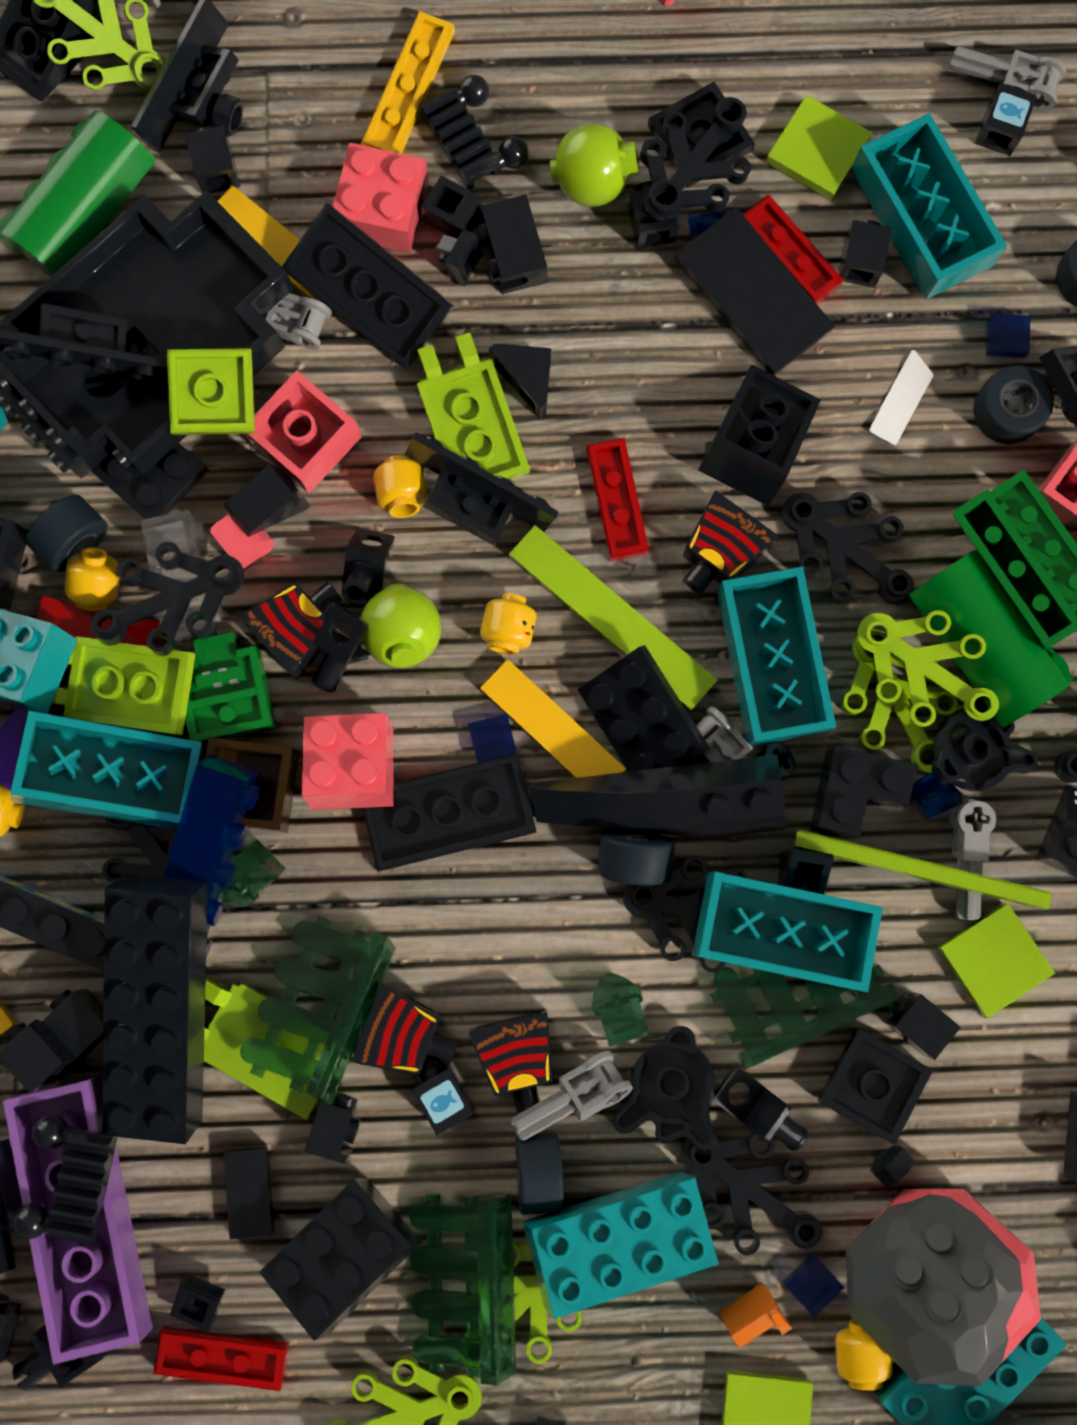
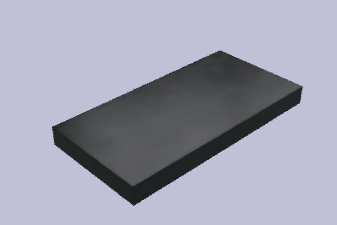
(367, 286)
(754, 292)
(451, 813)

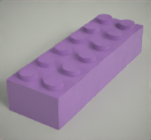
(87, 1291)

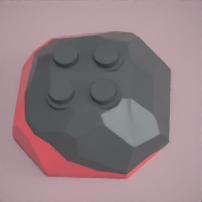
(942, 1286)

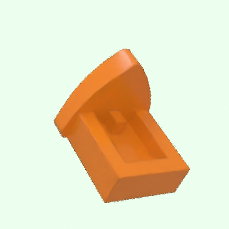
(753, 1315)

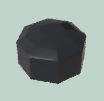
(227, 112)
(891, 1165)

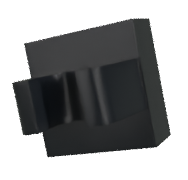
(459, 255)

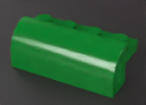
(76, 193)
(1027, 554)
(1014, 658)

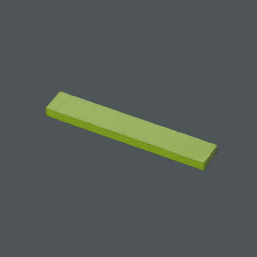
(609, 613)
(924, 870)

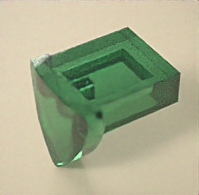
(253, 873)
(619, 1009)

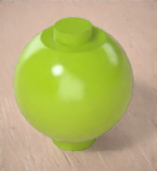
(593, 164)
(401, 626)

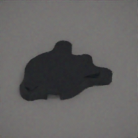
(977, 752)
(673, 1090)

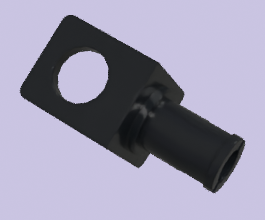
(365, 566)
(338, 648)
(762, 1111)
(41, 1364)

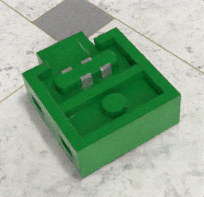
(228, 691)

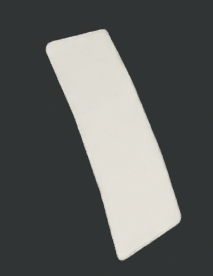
(902, 399)

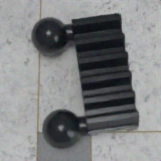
(463, 140)
(80, 1186)

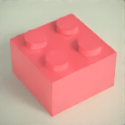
(382, 194)
(303, 432)
(348, 761)

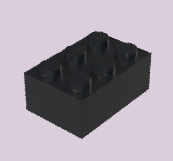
(340, 1257)

